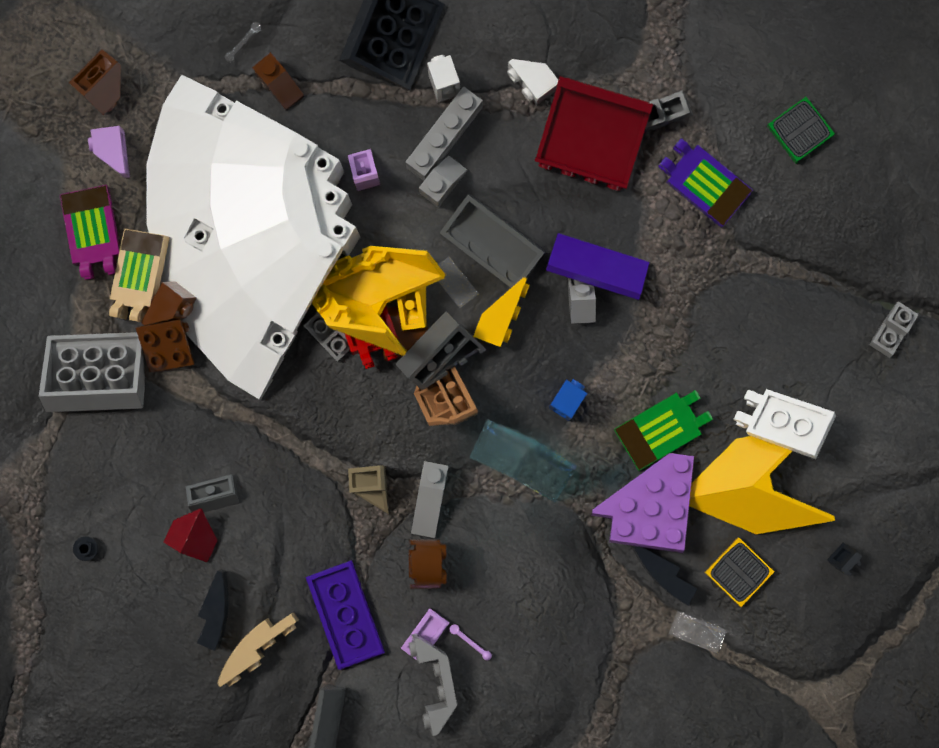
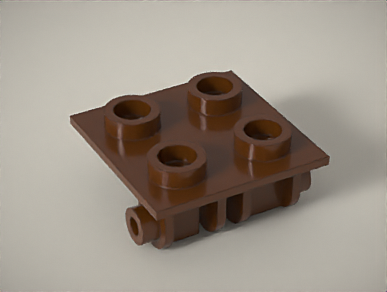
(165, 345)

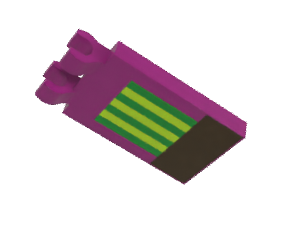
(91, 229)

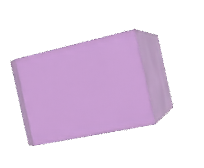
(363, 170)

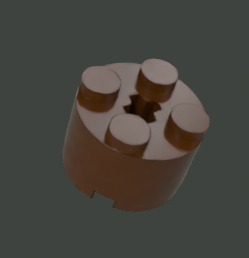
(426, 564)

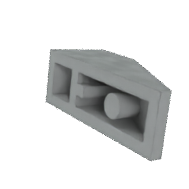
(429, 499)

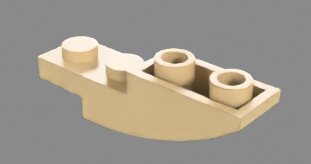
(247, 652)

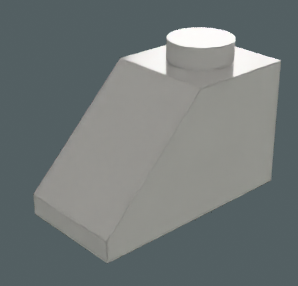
(442, 181)

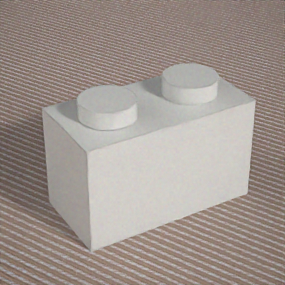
(443, 77)

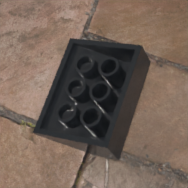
(391, 38)

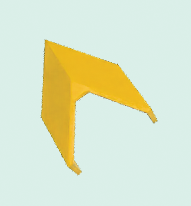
(362, 285)
(741, 491)

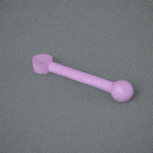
(454, 629)

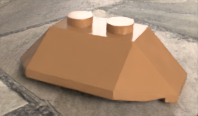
(446, 401)

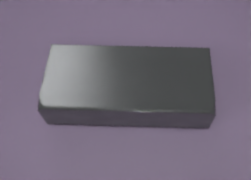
(212, 494)

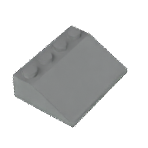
(92, 372)

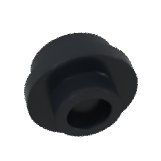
(93, 548)

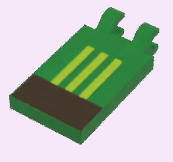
(661, 429)

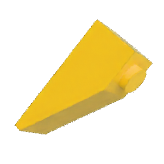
(413, 309)

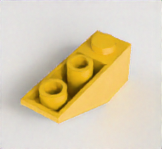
(495, 321)

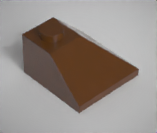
(100, 82)

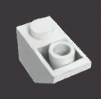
(534, 77)

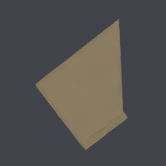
(370, 485)

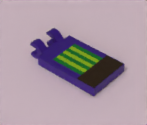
(705, 183)

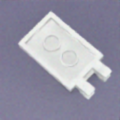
(786, 422)

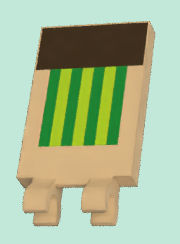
(137, 273)

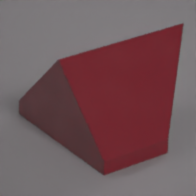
(192, 536)

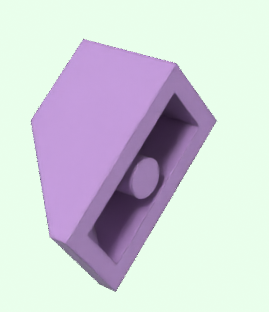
(110, 148)

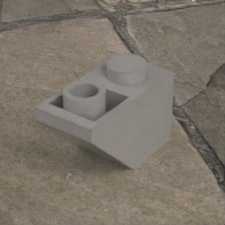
(581, 302)

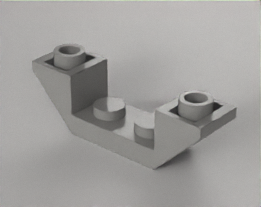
(437, 713)

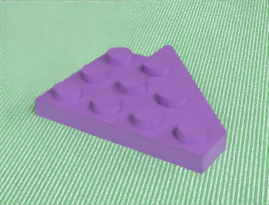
(652, 506)

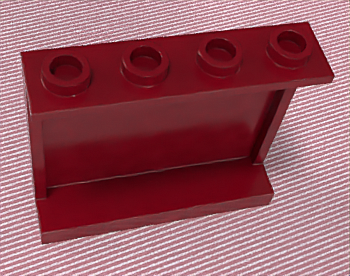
(593, 133)

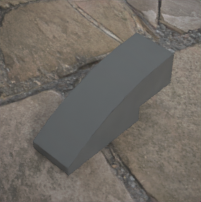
(668, 111)

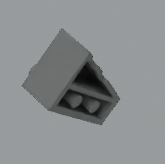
(438, 351)

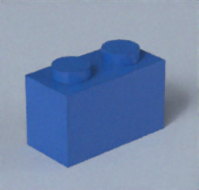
(568, 399)

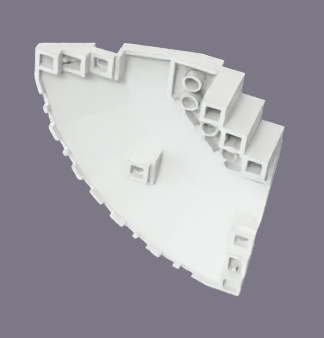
(264, 223)

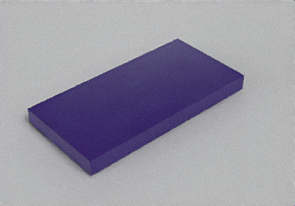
(598, 266)
(345, 615)

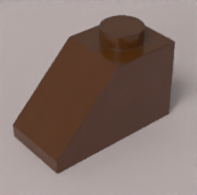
(278, 81)
(169, 304)

